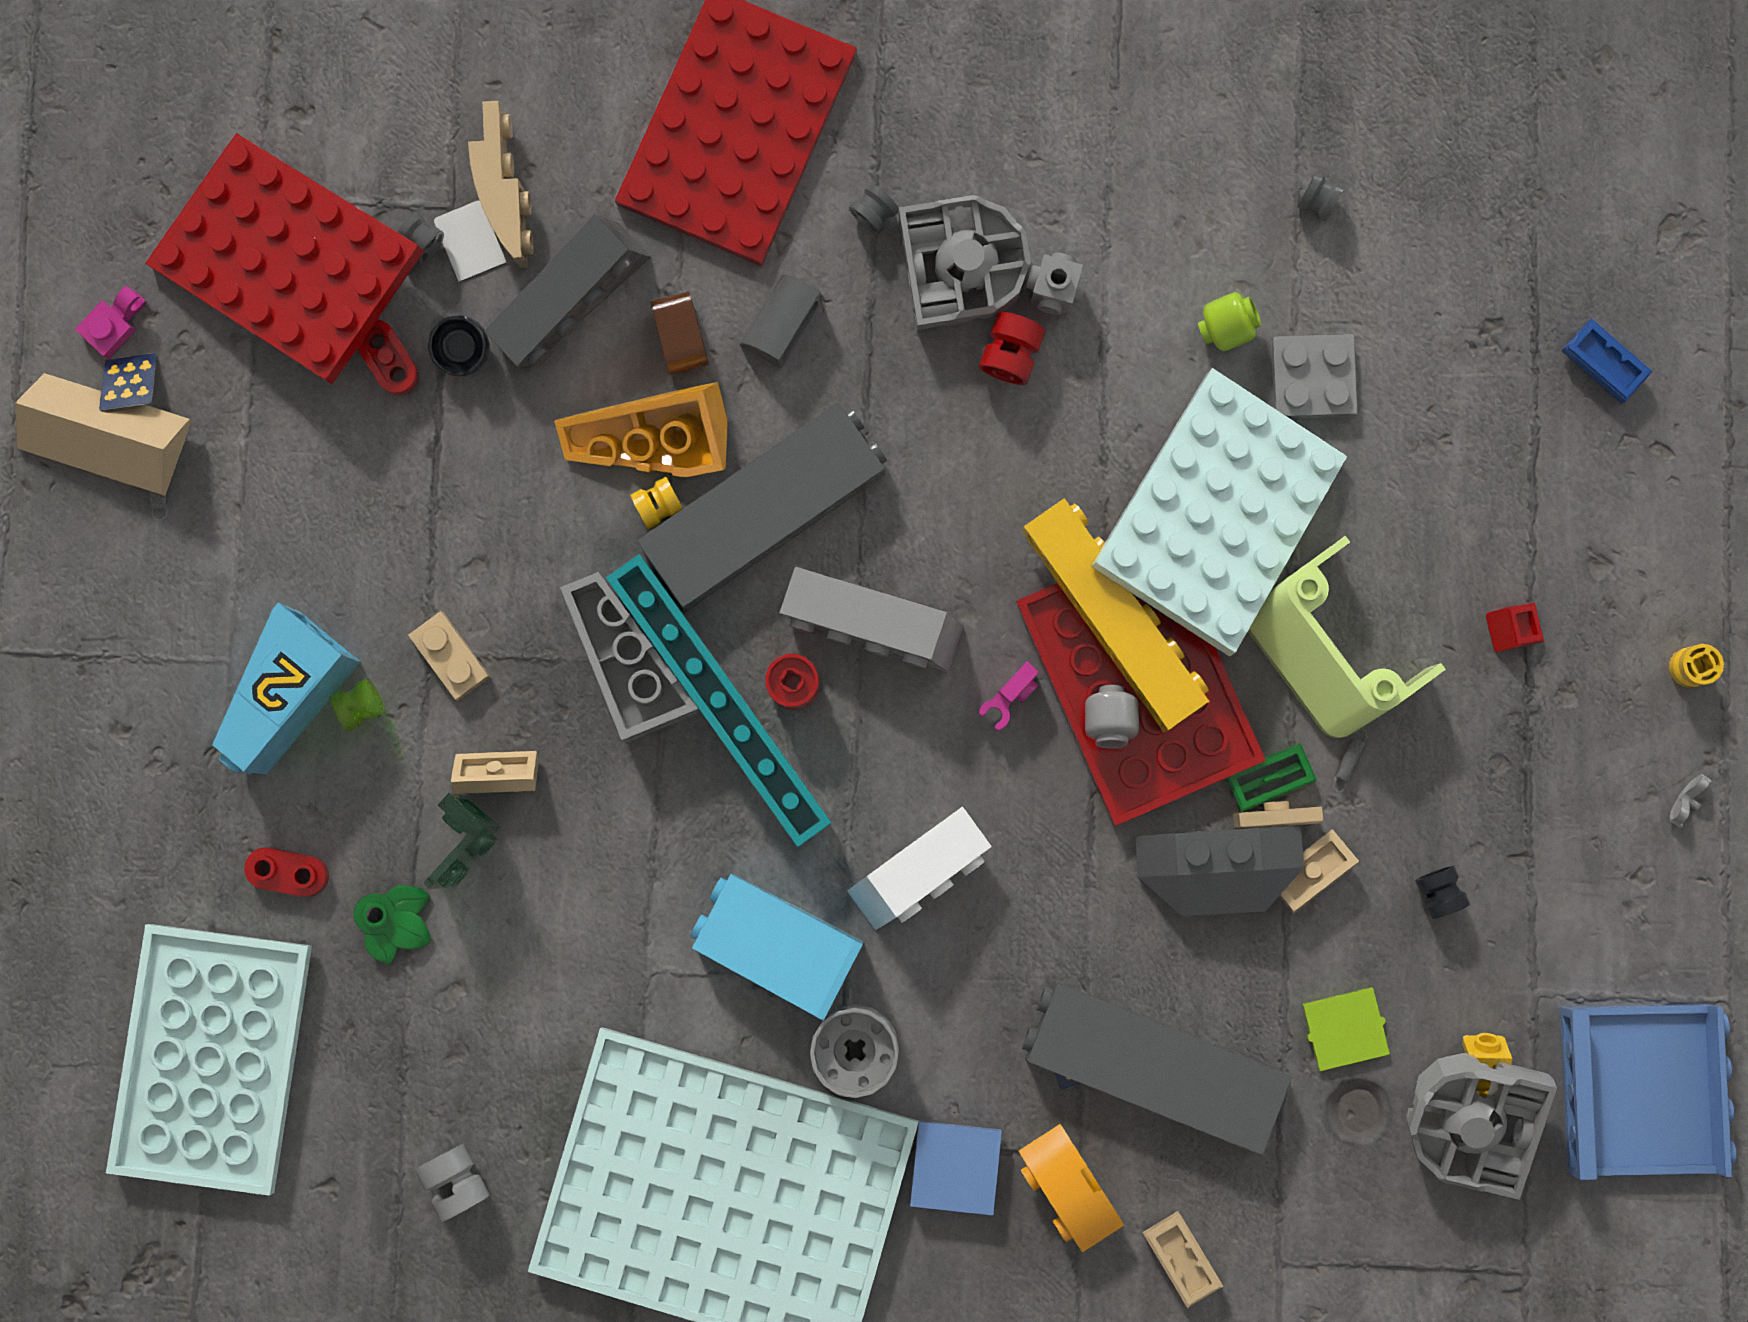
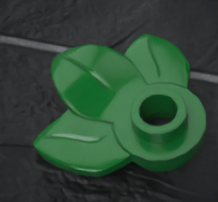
(399, 923)

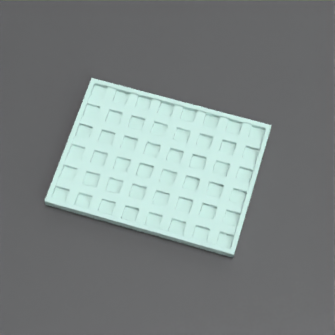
(720, 1190)

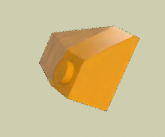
(664, 433)

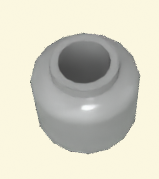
(1111, 717)

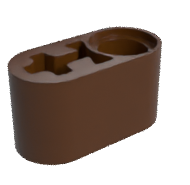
(679, 333)

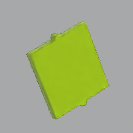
(1345, 1029)

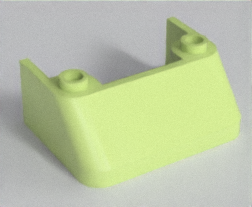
(1312, 663)

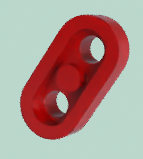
(389, 359)
(285, 872)

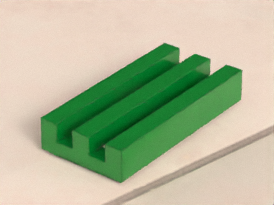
(1303, 763)

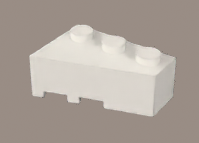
(920, 870)

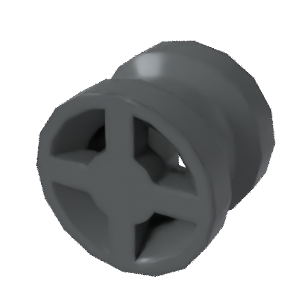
(1321, 196)
(873, 209)
(427, 238)

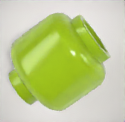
(1230, 321)

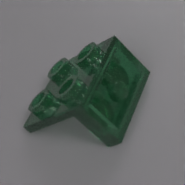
(462, 816)

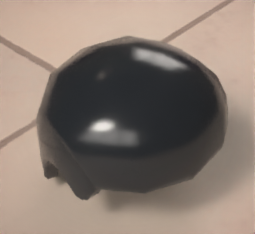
(458, 345)

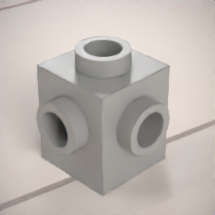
(1052, 297)

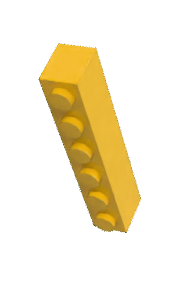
(1116, 616)

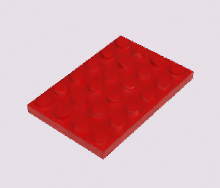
(736, 127)
(284, 258)
(1156, 763)

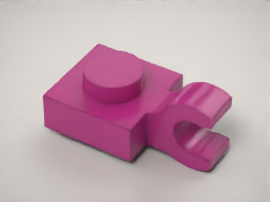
(108, 325)
(1018, 687)

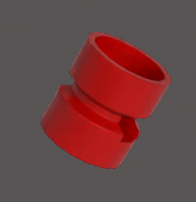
(1016, 335)
(792, 682)

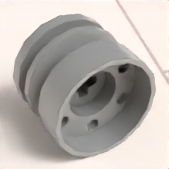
(854, 1075)

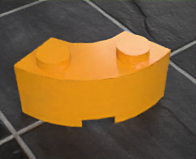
(1071, 1189)

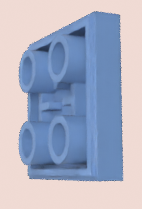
(955, 1168)

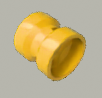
(664, 497)
(1686, 665)

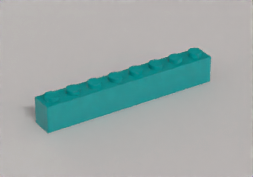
(719, 701)

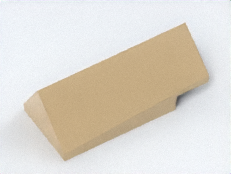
(121, 444)

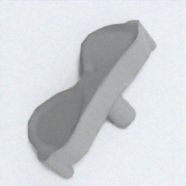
(1685, 800)

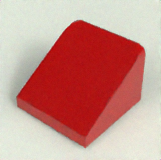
(1514, 627)

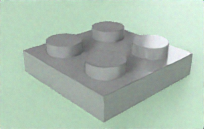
(1314, 376)

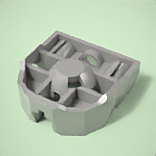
(928, 230)
(1490, 1163)

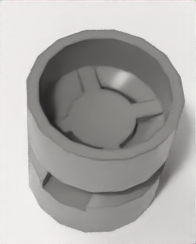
(452, 1182)

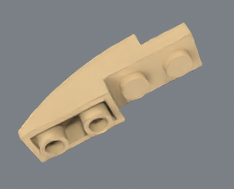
(501, 198)

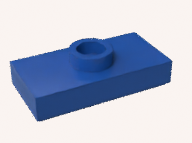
(1606, 361)

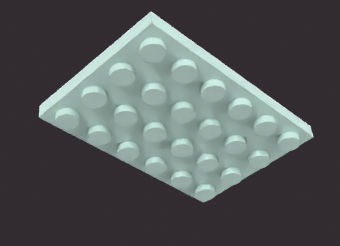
(1219, 512)
(209, 1059)

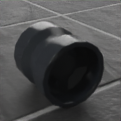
(1442, 892)

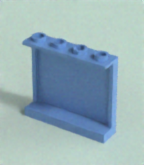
(1647, 1090)

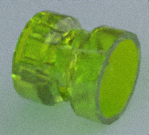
(357, 704)

